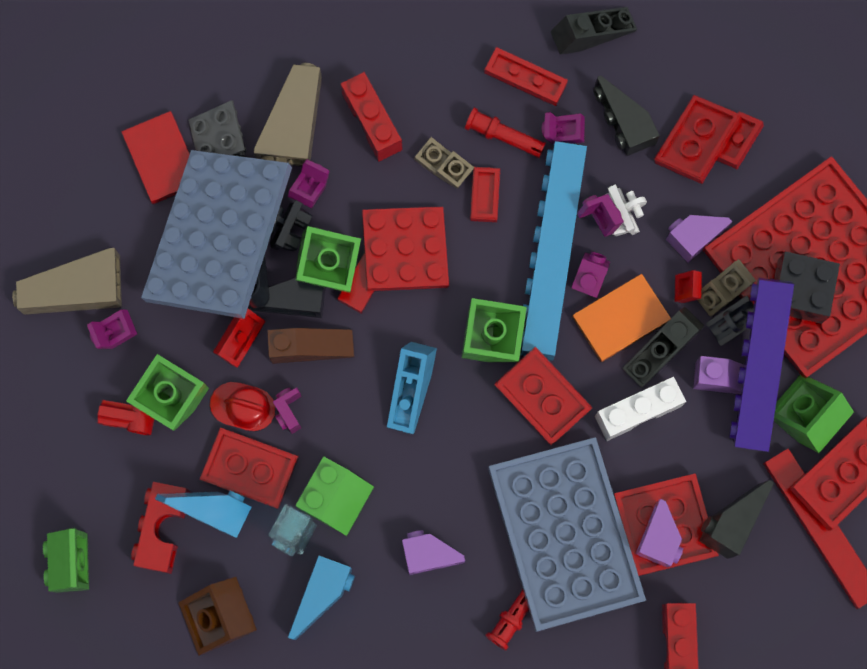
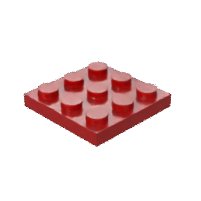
(405, 248)
(686, 508)

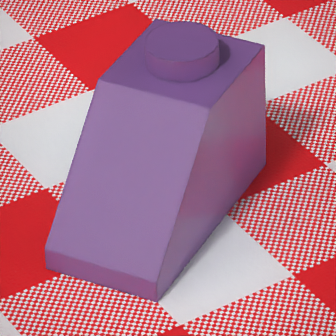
(695, 233)
(717, 375)
(661, 537)
(428, 553)

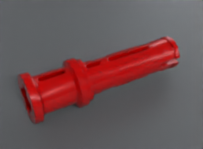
(494, 129)
(509, 622)

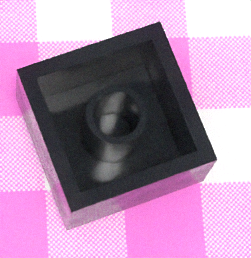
(813, 285)

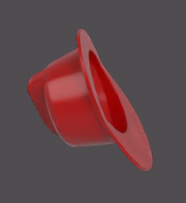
(242, 406)

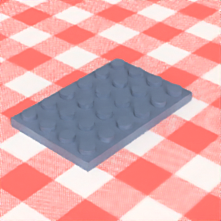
(217, 233)
(566, 534)

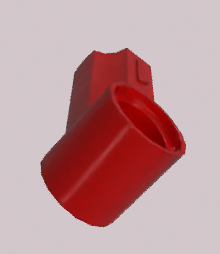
(125, 416)

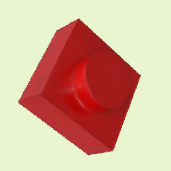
(688, 286)

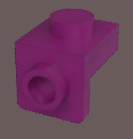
(564, 128)
(309, 183)
(604, 212)
(591, 274)
(112, 330)
(286, 417)

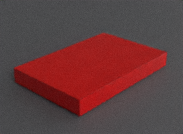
(698, 139)
(158, 155)
(543, 395)
(249, 468)

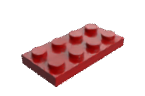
(837, 479)

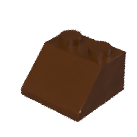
(217, 615)

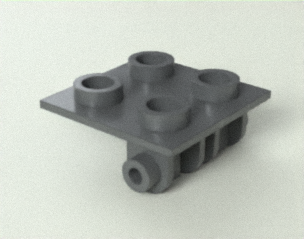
(218, 131)

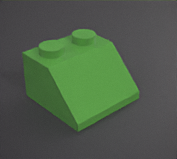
(327, 259)
(493, 331)
(167, 393)
(812, 412)
(334, 496)
(66, 561)

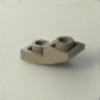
(443, 163)
(725, 287)

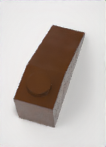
(309, 344)

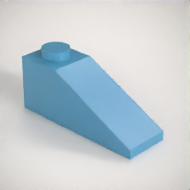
(411, 386)
(212, 508)
(323, 590)

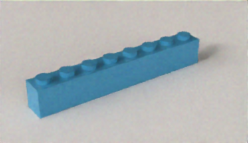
(553, 248)

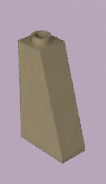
(292, 121)
(75, 286)

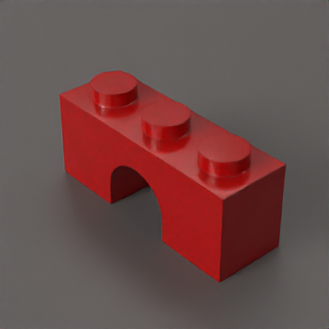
(372, 115)
(152, 551)
(681, 635)

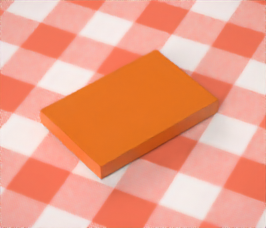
(621, 318)

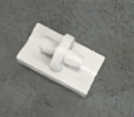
(634, 204)

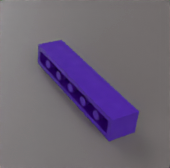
(763, 364)

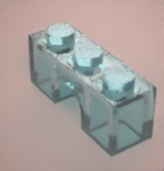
(292, 531)

